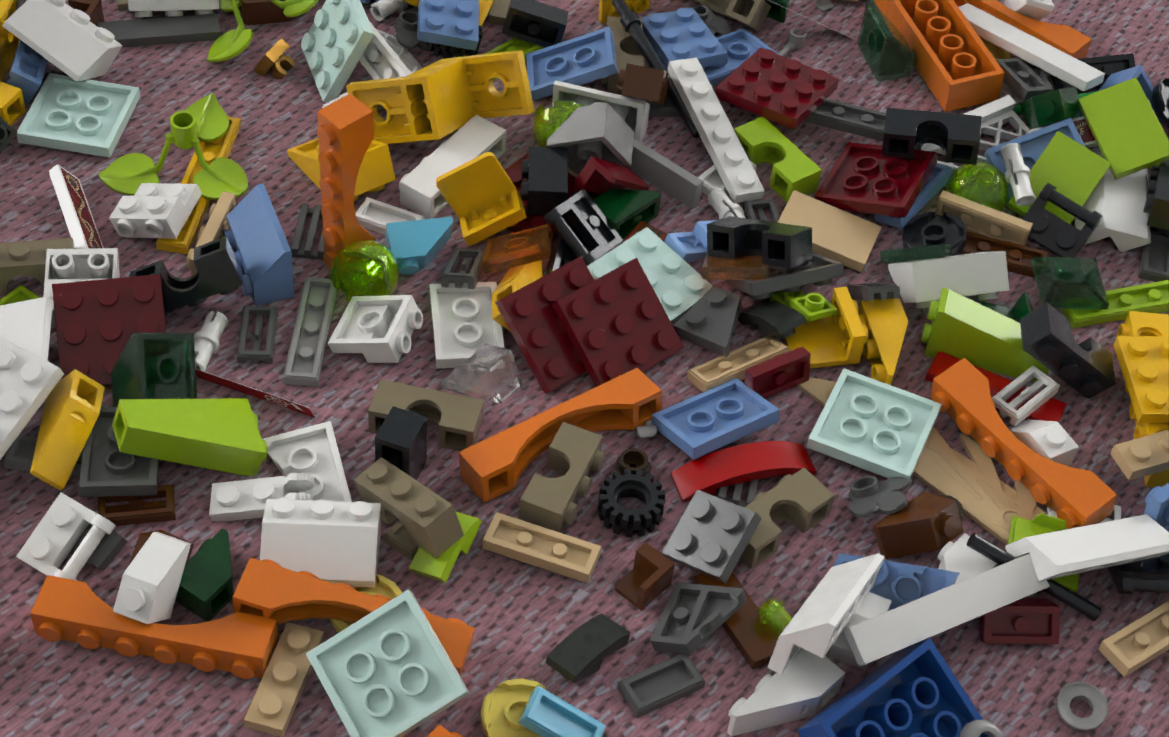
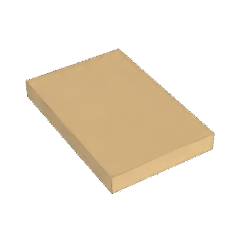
(834, 231)

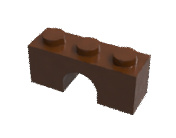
(644, 83)

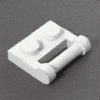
(58, 535)

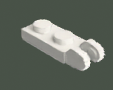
(248, 497)

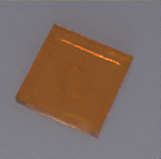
(517, 248)
(739, 269)

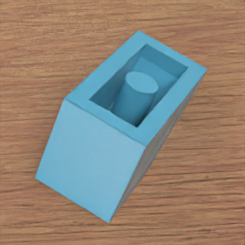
(417, 241)

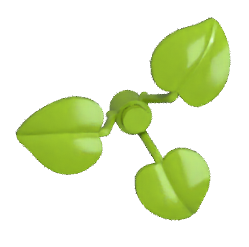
(236, 41)
(200, 120)

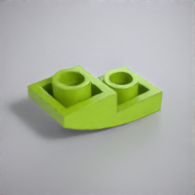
(811, 306)
(441, 567)

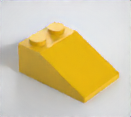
(372, 175)

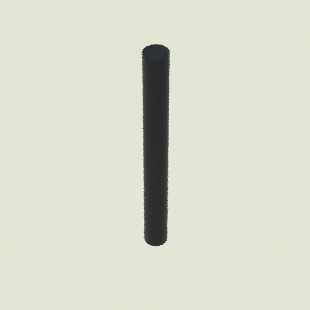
(1055, 590)

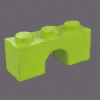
(790, 168)

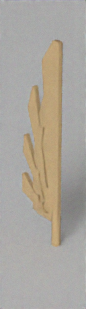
(950, 473)

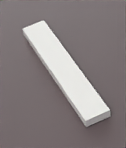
(1032, 49)
(943, 610)

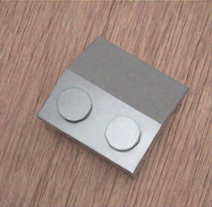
(594, 132)

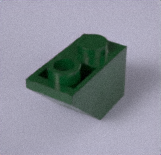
(208, 578)

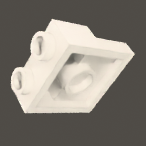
(155, 210)
(377, 327)

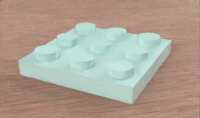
(336, 44)
(78, 115)
(671, 277)
(874, 425)
(388, 671)

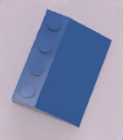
(901, 698)

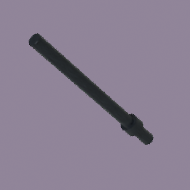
(632, 25)

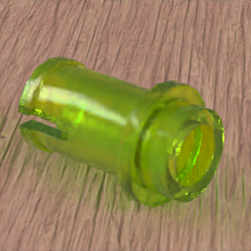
(774, 615)

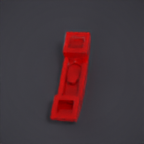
(740, 465)

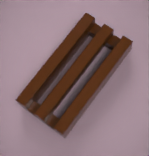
(137, 510)

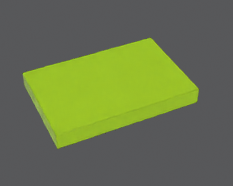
(1125, 128)
(1068, 168)

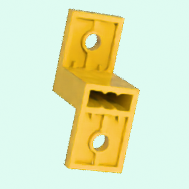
(446, 96)

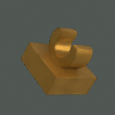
(274, 60)

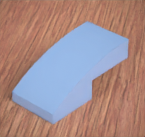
(690, 245)

